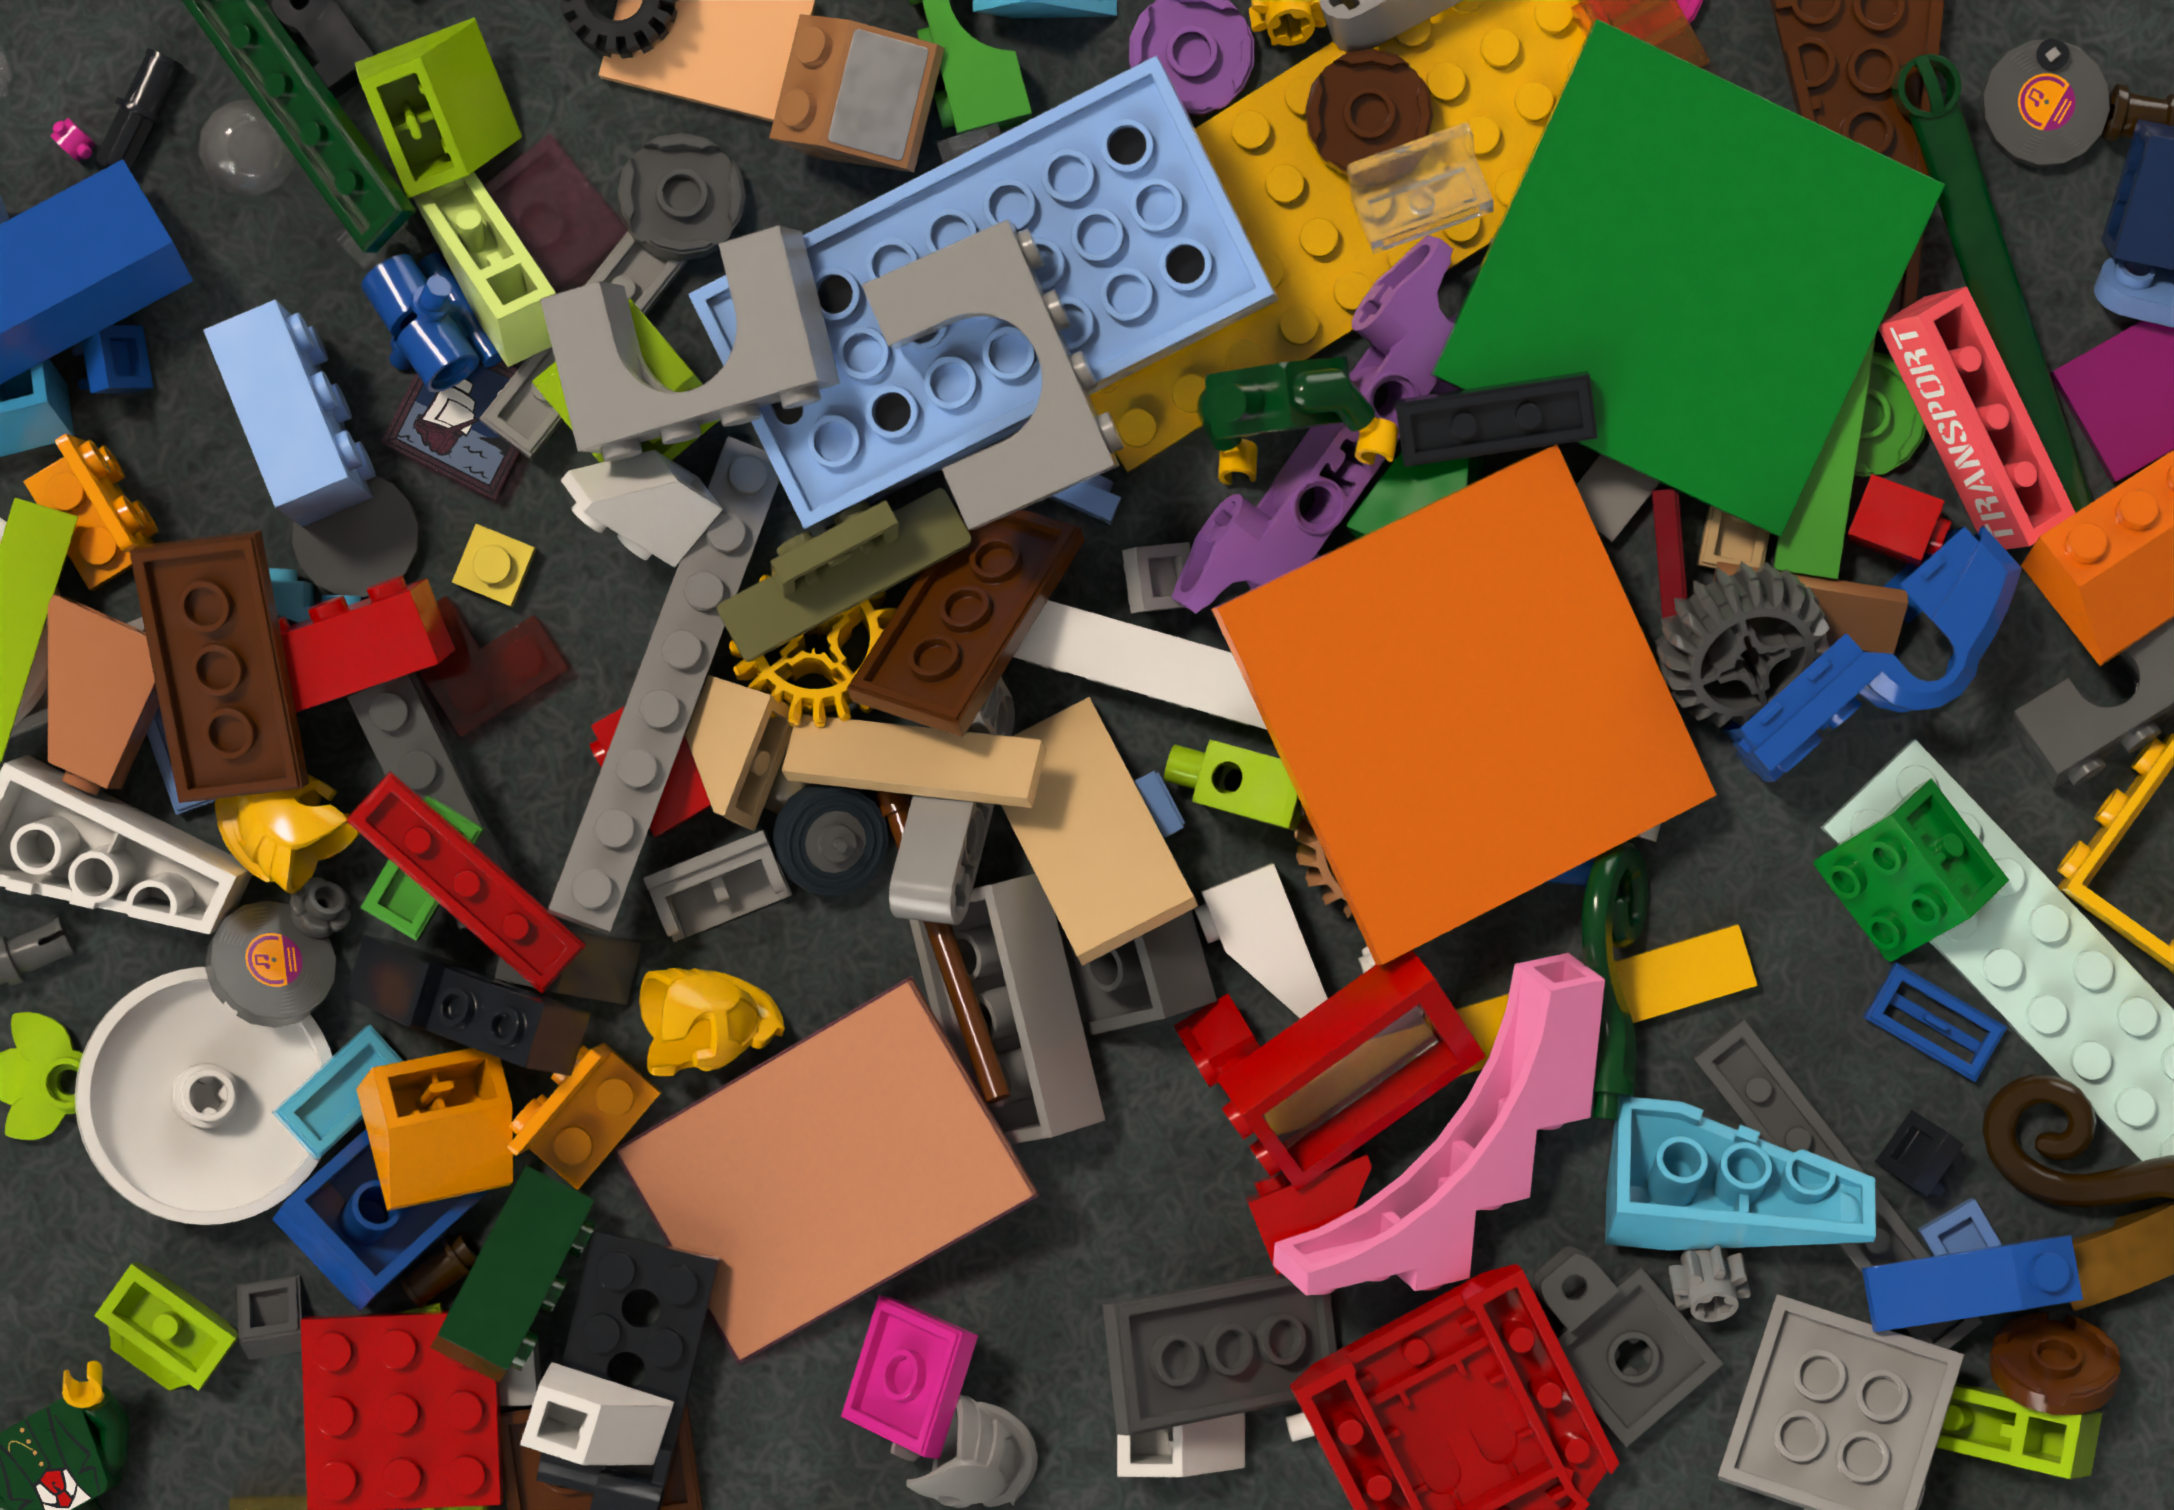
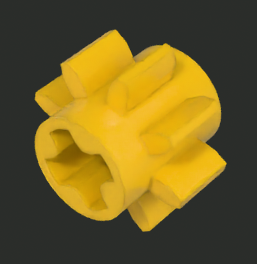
(1286, 20)

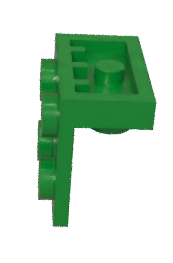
(1912, 873)

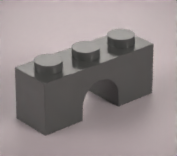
(2073, 736)

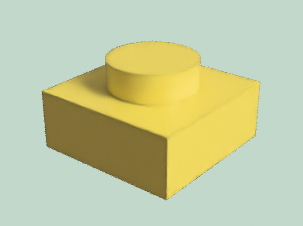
(494, 565)

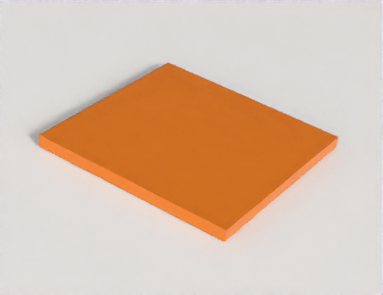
(1464, 703)

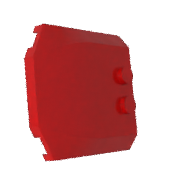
(1458, 1408)

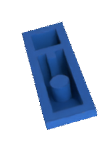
(1972, 1283)

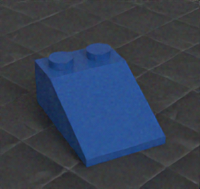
(349, 1233)

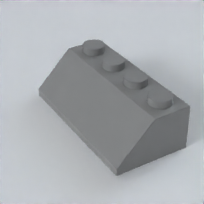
(1028, 1007)

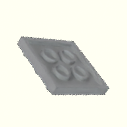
(1839, 1413)

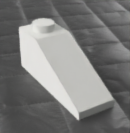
(1263, 936)

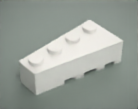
(109, 853)

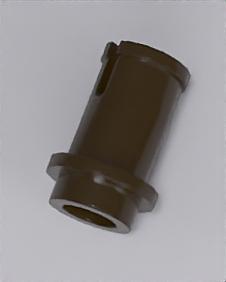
(440, 1269)

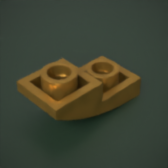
(2125, 1255)

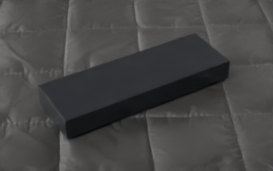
(1496, 419)

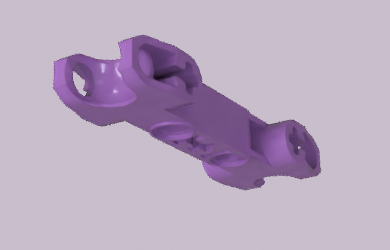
(1268, 540)

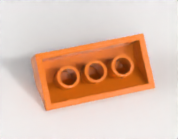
(2113, 563)

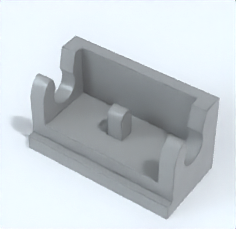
(718, 886)

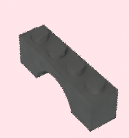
(414, 746)

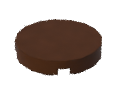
(1366, 107)
(2055, 1364)

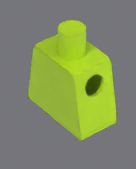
(1265, 786)

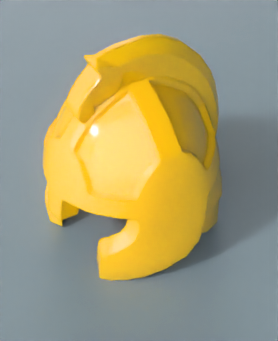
(284, 832)
(703, 1019)

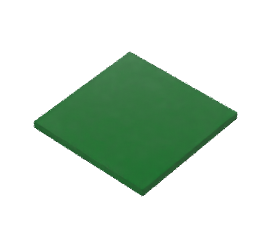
(1698, 267)

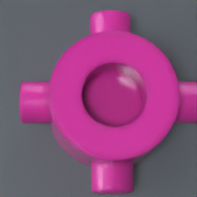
(73, 139)

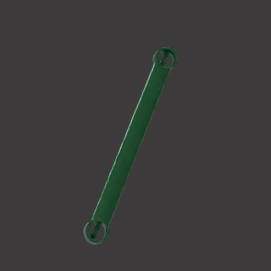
(1987, 261)

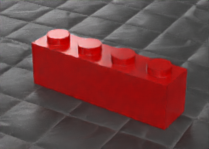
(364, 642)

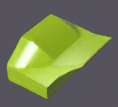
(165, 1329)

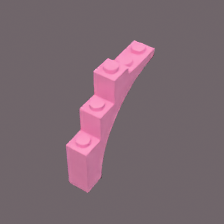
(1484, 1156)

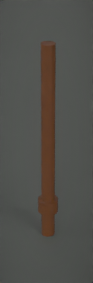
(954, 973)

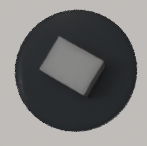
(2052, 54)

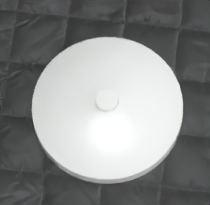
(184, 1100)

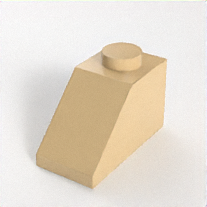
(737, 747)

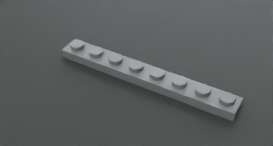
(664, 693)

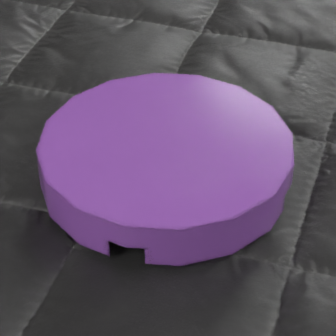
(1200, 77)

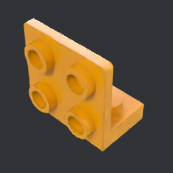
(107, 521)
(584, 1115)

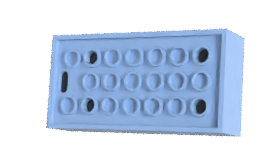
(1127, 239)

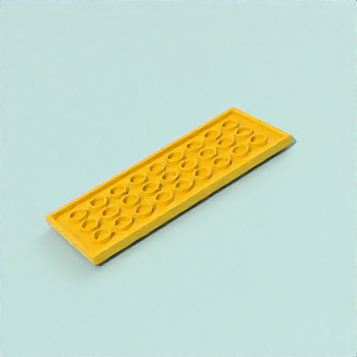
(1483, 67)

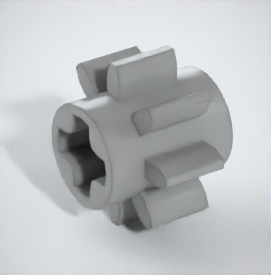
(1709, 1283)

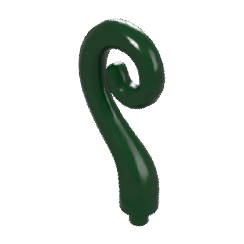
(1618, 923)

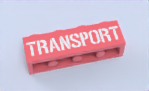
(1976, 418)

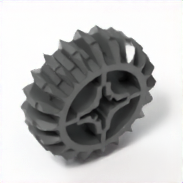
(1740, 642)

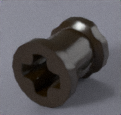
(2129, 107)

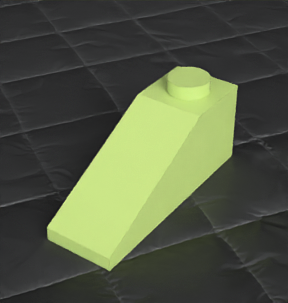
(489, 266)

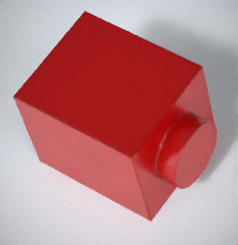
(1899, 522)

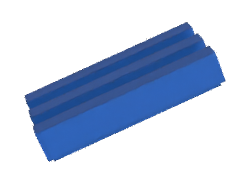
(1887, 995)

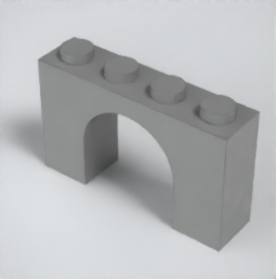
(996, 278)
(776, 353)

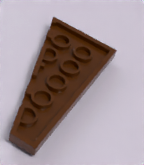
(1842, 77)

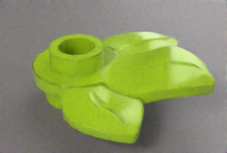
(33, 1075)

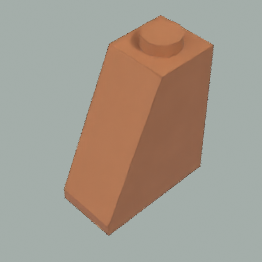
(97, 694)

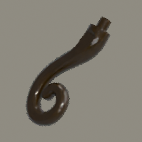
(2104, 1188)

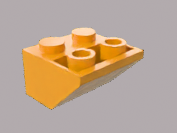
(438, 1126)

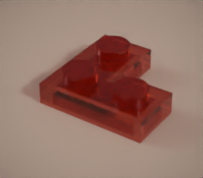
(485, 681)

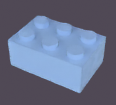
(291, 412)

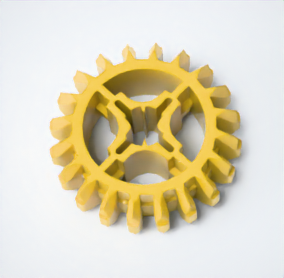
(797, 662)

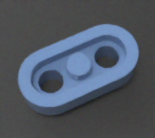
(2137, 291)

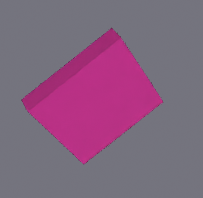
(909, 1376)

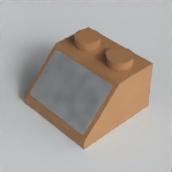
(856, 93)

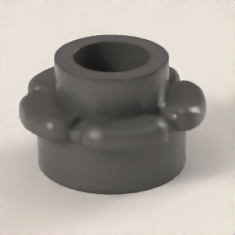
(314, 919)

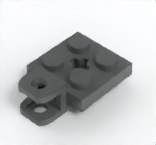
(1605, 1314)

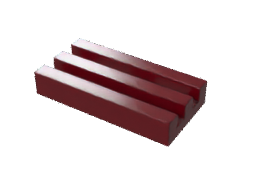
(1669, 549)

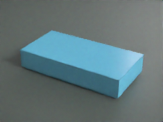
(328, 1100)

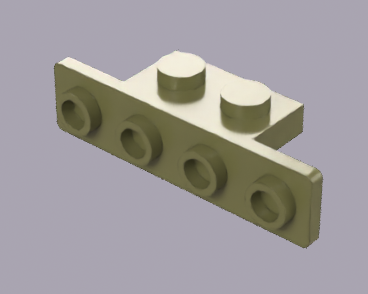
(842, 569)

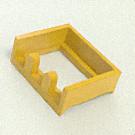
(2116, 817)

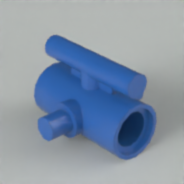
(428, 320)

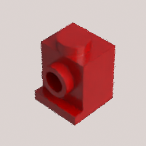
(1216, 1038)

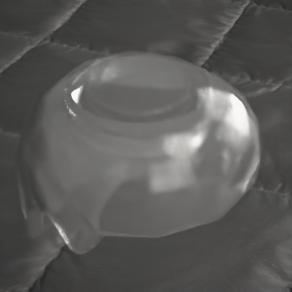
(243, 150)

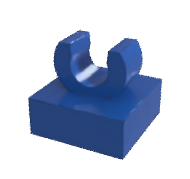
(115, 360)

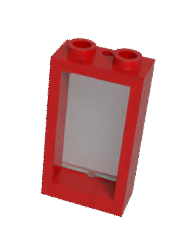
(1348, 1069)

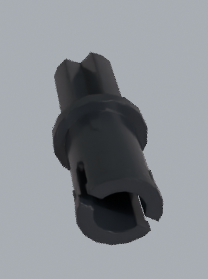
(139, 110)

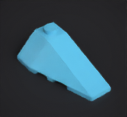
(1705, 1184)

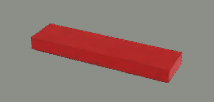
(465, 881)

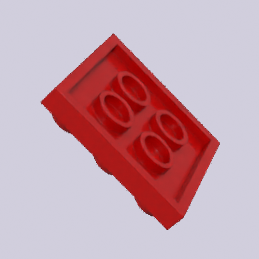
(395, 1417)

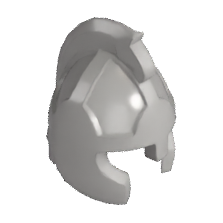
(983, 1460)

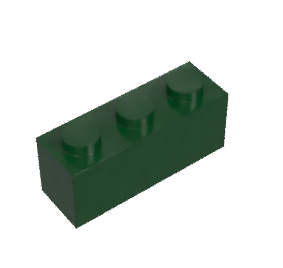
(516, 1275)

